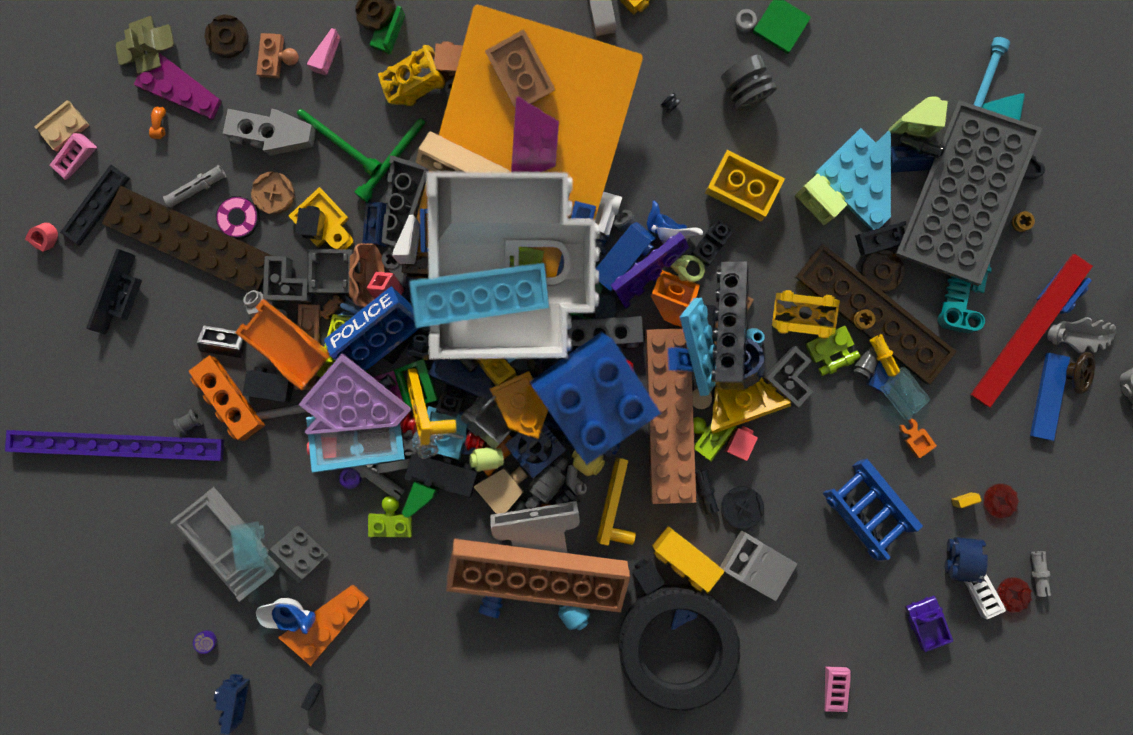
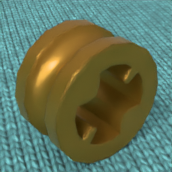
(1018, 217)
(867, 313)

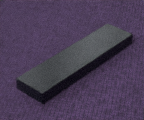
(94, 205)

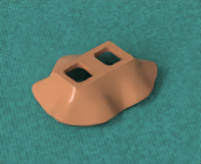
(370, 262)

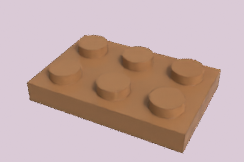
(520, 69)

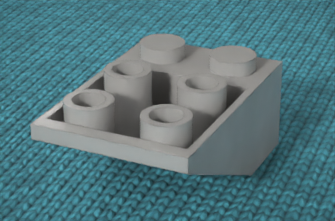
(758, 565)

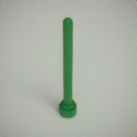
(369, 164)
(364, 192)

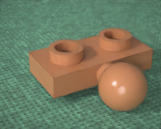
(272, 54)

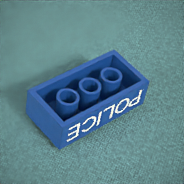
(374, 330)

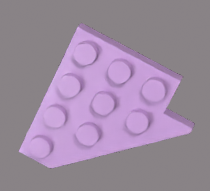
(351, 400)

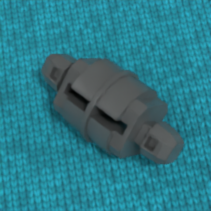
(546, 483)

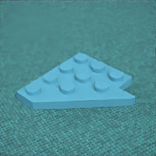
(863, 177)

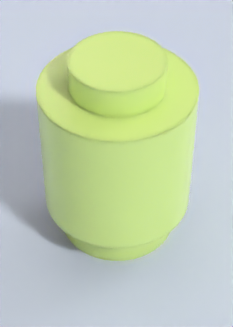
(486, 459)

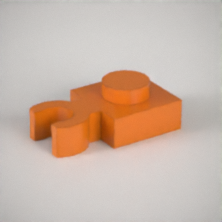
(918, 441)

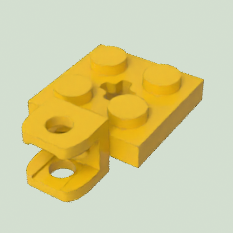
(334, 220)

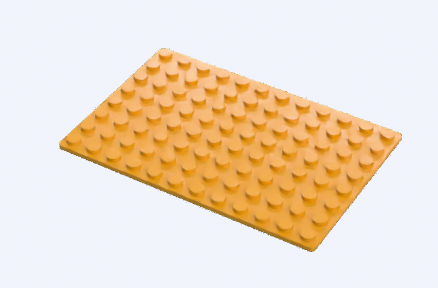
(589, 102)

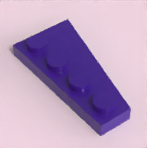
(649, 269)

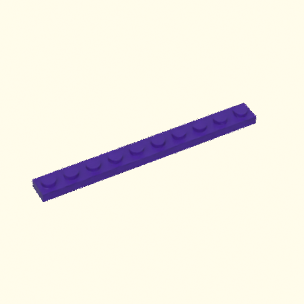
(114, 445)

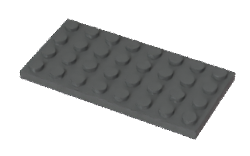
(969, 193)

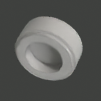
(745, 20)

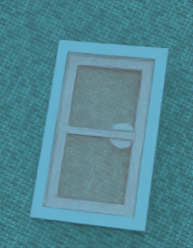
(354, 447)

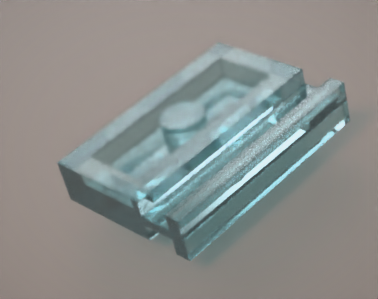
(905, 393)

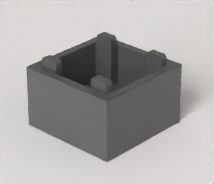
(329, 272)

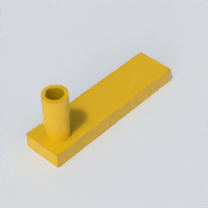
(422, 422)
(606, 531)

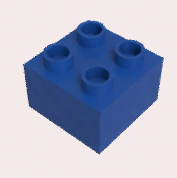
(595, 397)

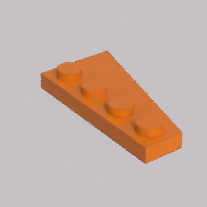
(328, 624)

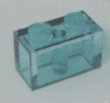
(247, 545)

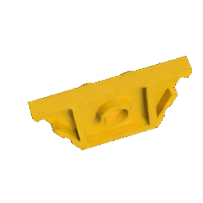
(741, 406)

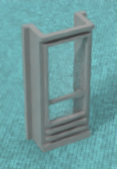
(208, 531)

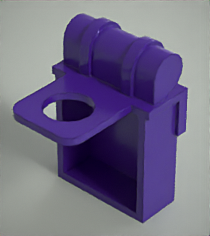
(928, 623)

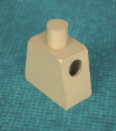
(502, 489)

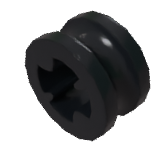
(670, 103)

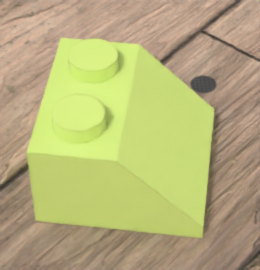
(923, 119)
(821, 199)

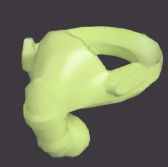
(680, 265)

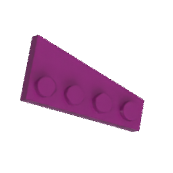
(179, 88)

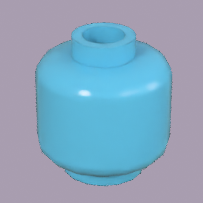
(574, 616)

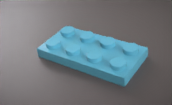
(699, 343)

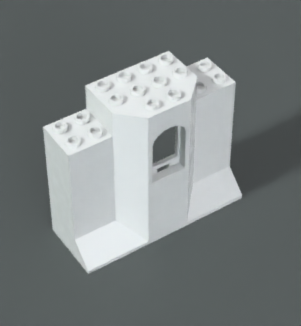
(483, 221)

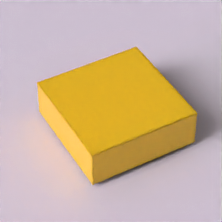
(966, 500)

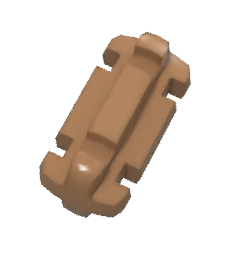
(331, 307)

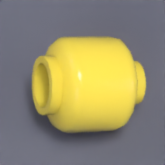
(592, 468)

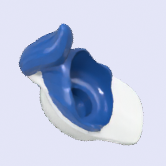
(667, 227)
(286, 615)

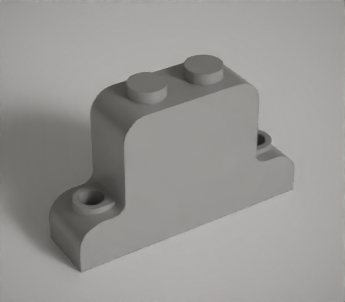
(537, 527)

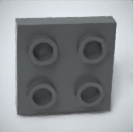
(297, 554)

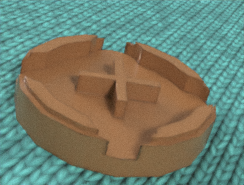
(273, 193)

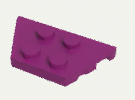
(533, 139)

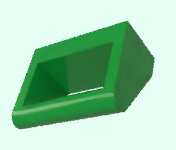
(427, 382)
(418, 498)

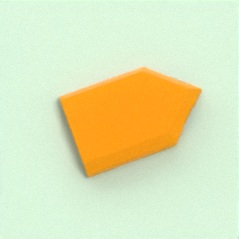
(520, 405)

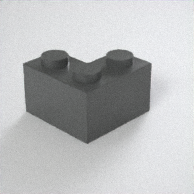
(280, 285)
(785, 377)

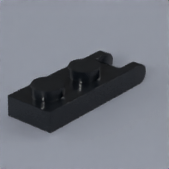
(880, 238)

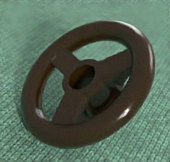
(1078, 373)

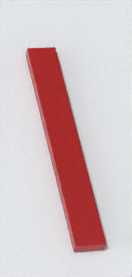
(1031, 330)

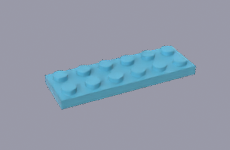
(479, 294)

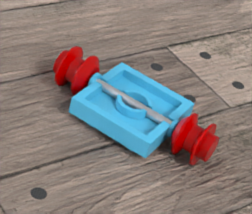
(452, 443)

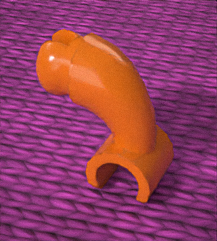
(155, 130)

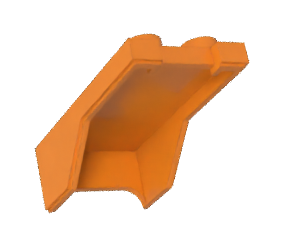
(284, 344)

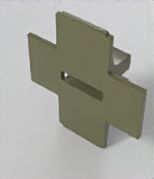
(143, 37)

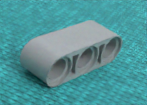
(602, 17)

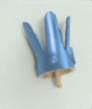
(349, 306)

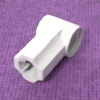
(606, 212)

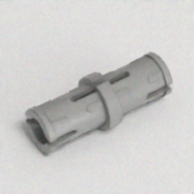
(1041, 573)

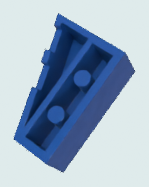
(625, 254)

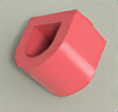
(42, 236)

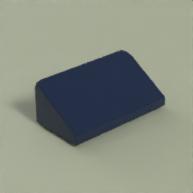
(906, 159)
(374, 223)

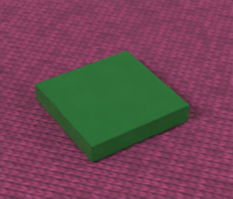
(781, 25)

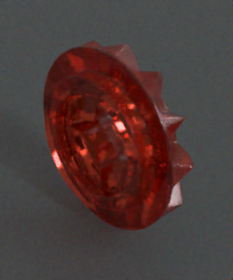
(992, 504)
(1016, 585)

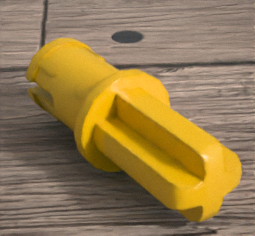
(884, 355)

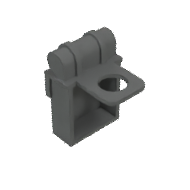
(486, 421)

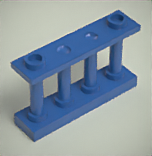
(891, 505)

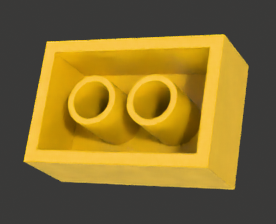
(744, 185)
(687, 560)

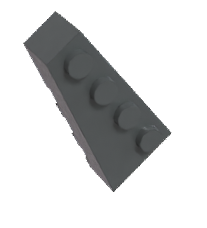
(403, 198)

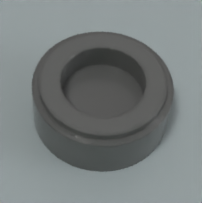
(624, 220)

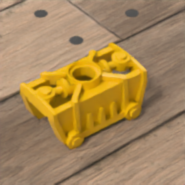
(415, 86)
(807, 325)

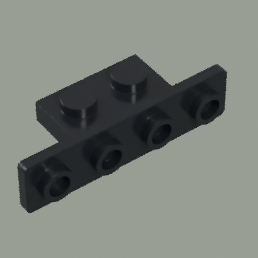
(116, 293)

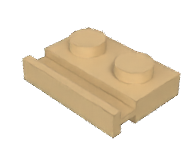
(61, 124)

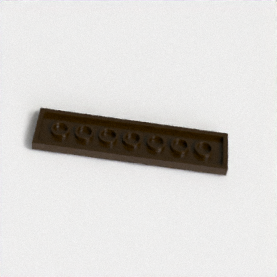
(186, 239)
(906, 336)

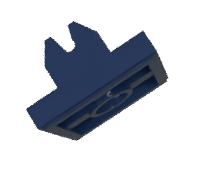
(534, 469)

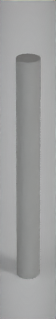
(277, 412)

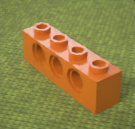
(201, 377)

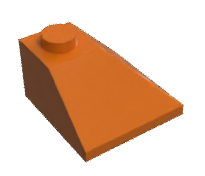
(673, 296)

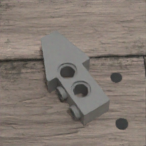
(288, 135)

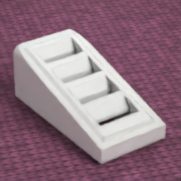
(407, 244)
(994, 598)

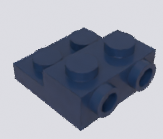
(231, 699)

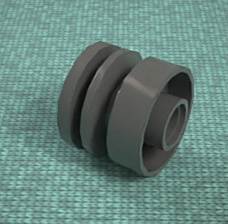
(748, 80)

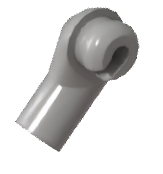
(574, 482)

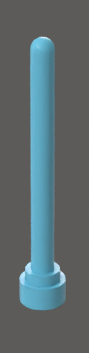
(999, 47)

